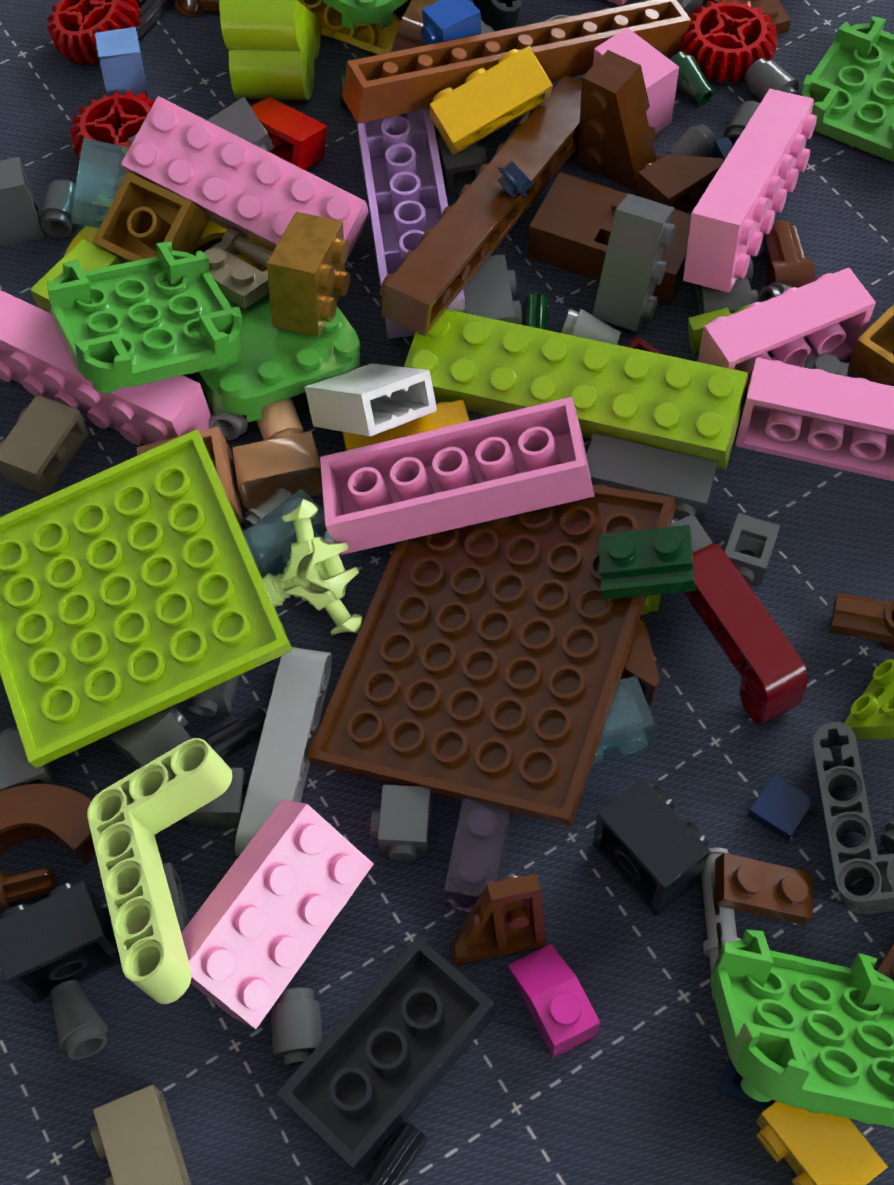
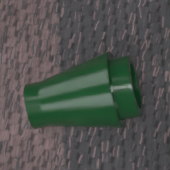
(691, 79)

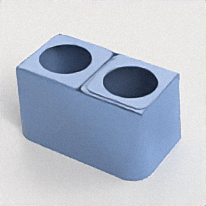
(121, 61)

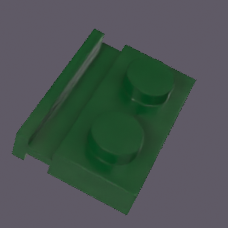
(646, 562)

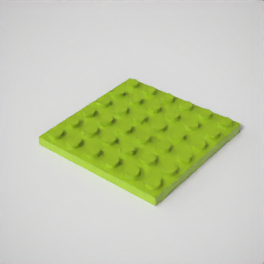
(127, 599)

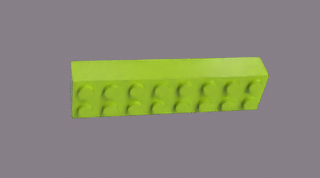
(613, 387)

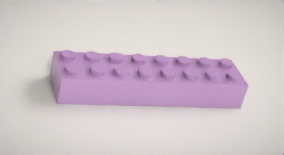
(402, 191)

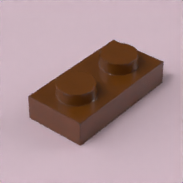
(763, 888)

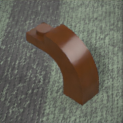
(46, 813)

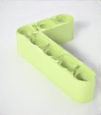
(130, 865)

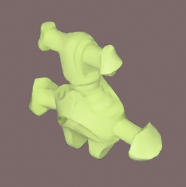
(315, 572)

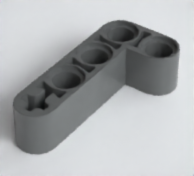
(851, 817)

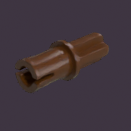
(25, 886)

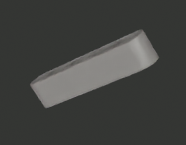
(285, 739)

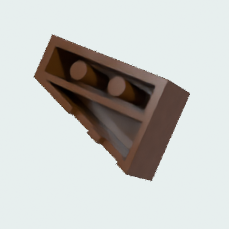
(614, 120)

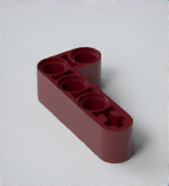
(750, 638)

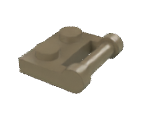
(236, 278)

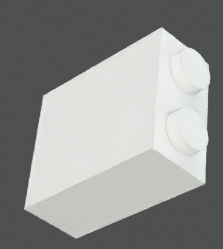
(371, 399)

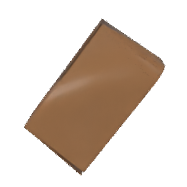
(275, 463)

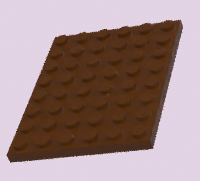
(492, 659)

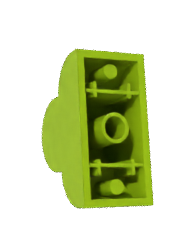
(270, 48)

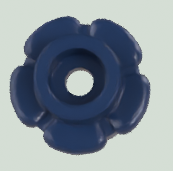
(514, 180)

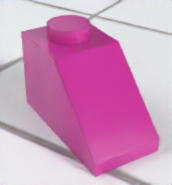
(555, 1000)

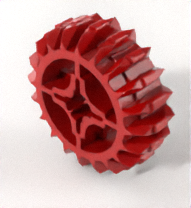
(76, 21)
(729, 39)
(110, 119)

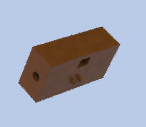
(576, 227)

